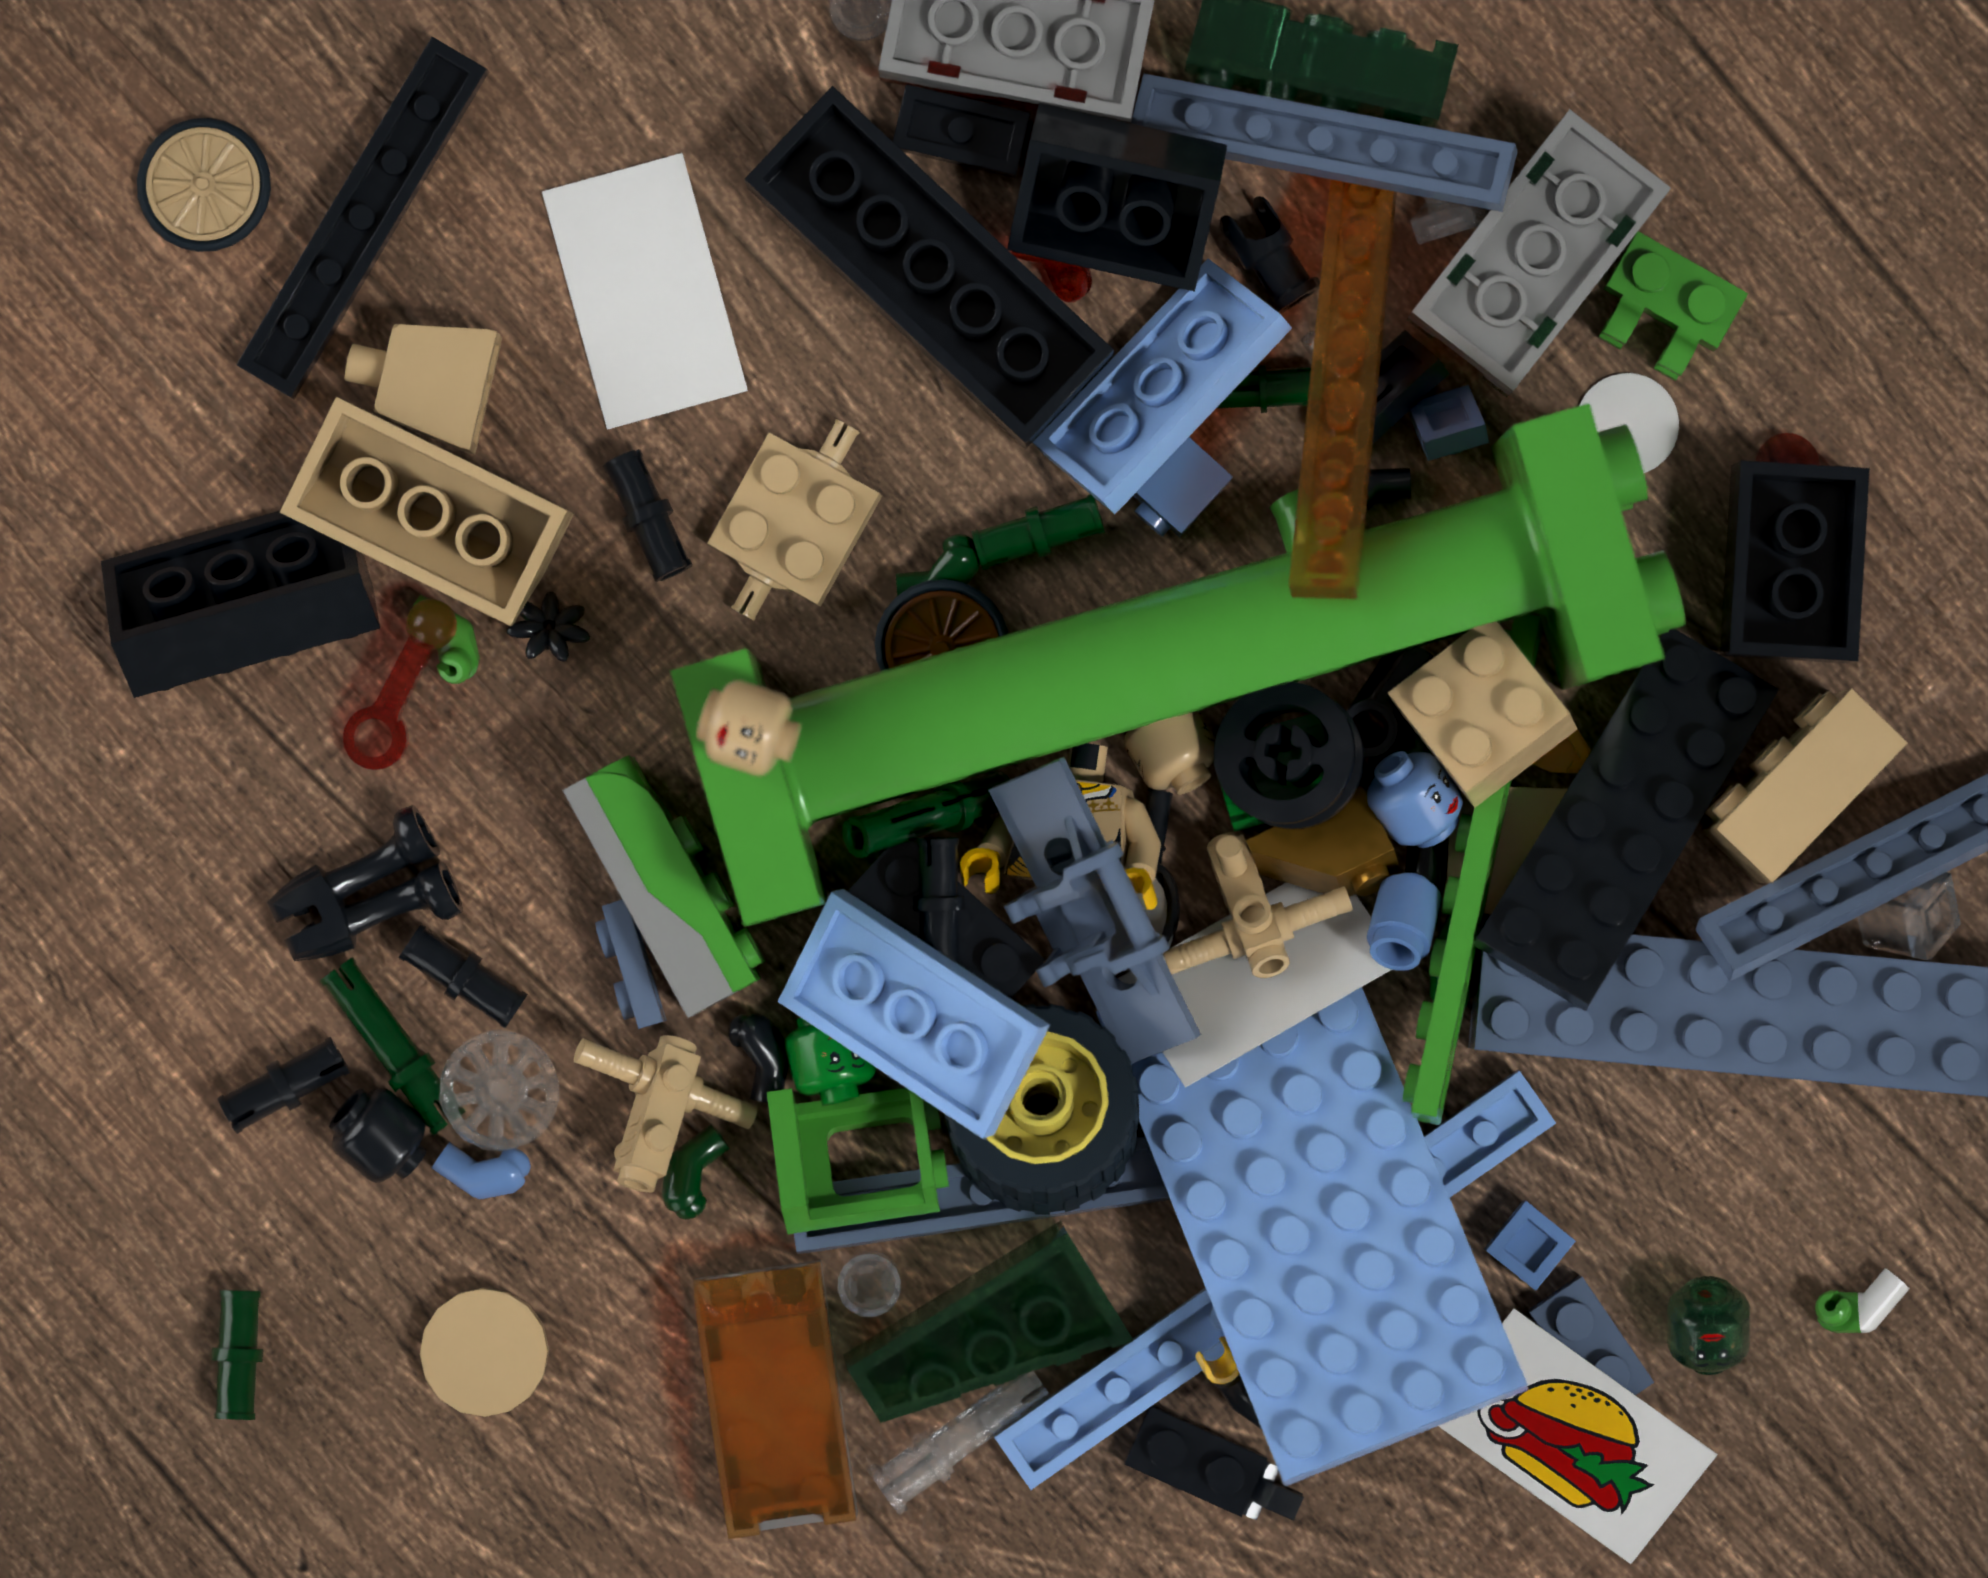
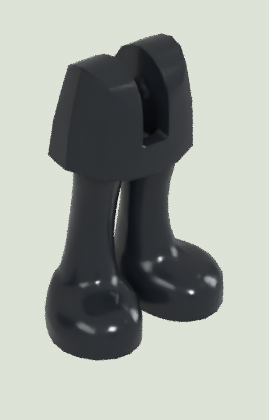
(341, 922)

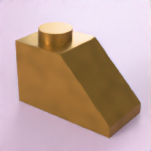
(1338, 853)

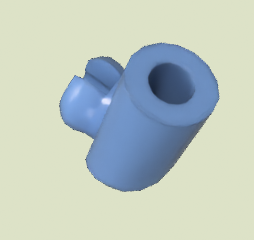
(483, 1178)

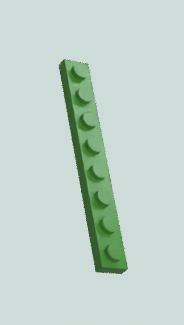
(1454, 958)

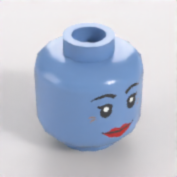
(1414, 799)

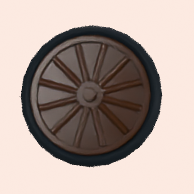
(935, 620)

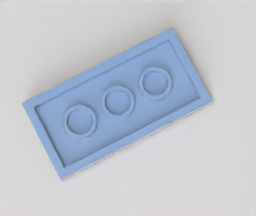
(1162, 386)
(913, 1013)

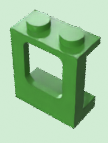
(804, 1166)

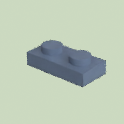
(638, 990)
(1585, 1327)

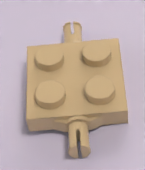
(794, 519)

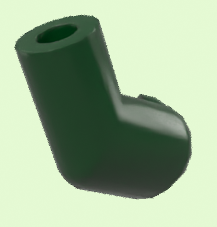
(956, 563)
(684, 1174)

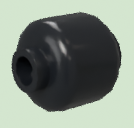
(378, 1135)

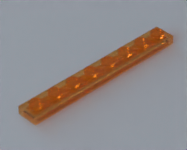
(1342, 393)

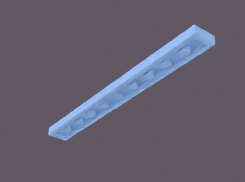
(1165, 1352)

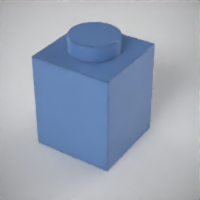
(1181, 489)

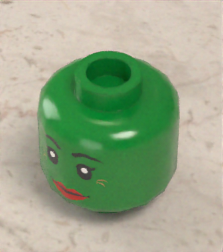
(824, 1065)

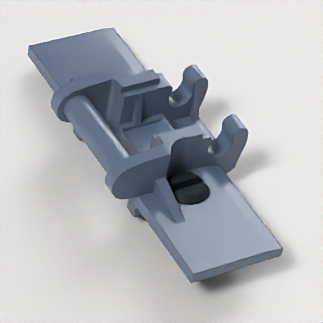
(1081, 922)

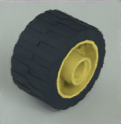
(1077, 1148)

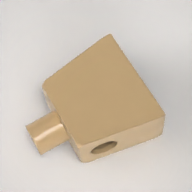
(431, 380)

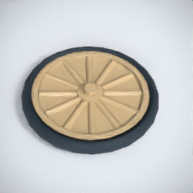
(203, 184)

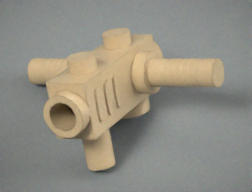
(1255, 925)
(664, 1090)

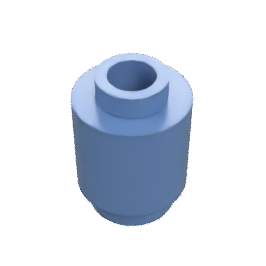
(1403, 921)

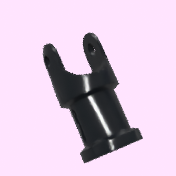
(1271, 258)

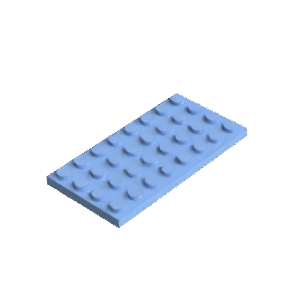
(1327, 1241)

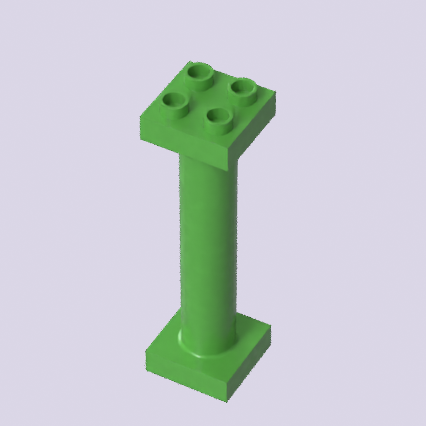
(1537, 546)

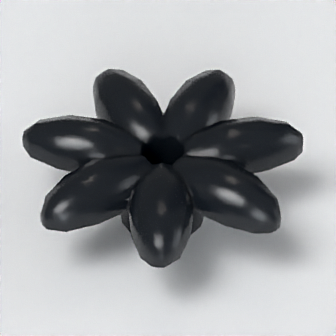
(549, 627)

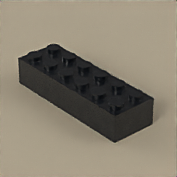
(929, 267)

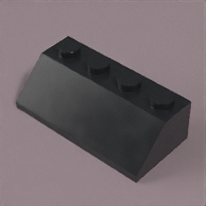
(232, 600)

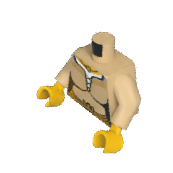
(1115, 812)

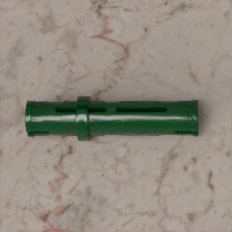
(948, 808)
(389, 1042)

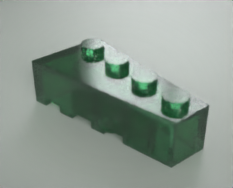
(1319, 61)
(1000, 1323)

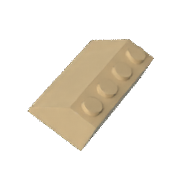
(426, 512)

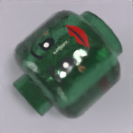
(1708, 1325)

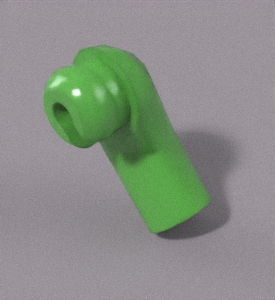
(461, 656)

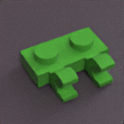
(1673, 292)

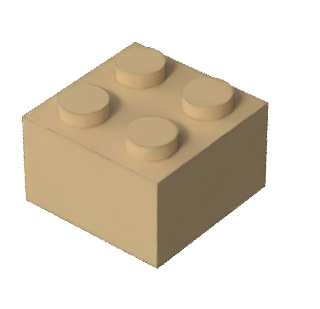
(1483, 711)

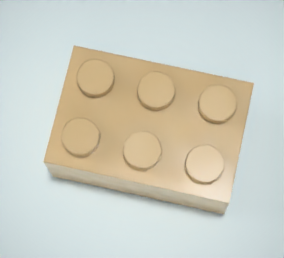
(1801, 784)

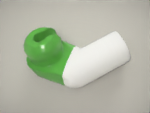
(1860, 1311)

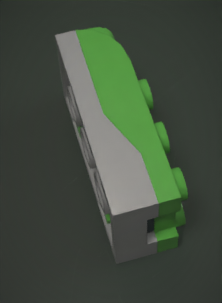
(665, 887)

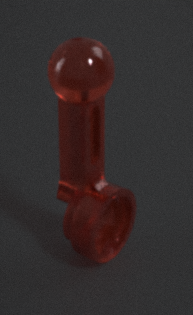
(430, 627)

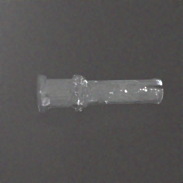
(933, 1455)

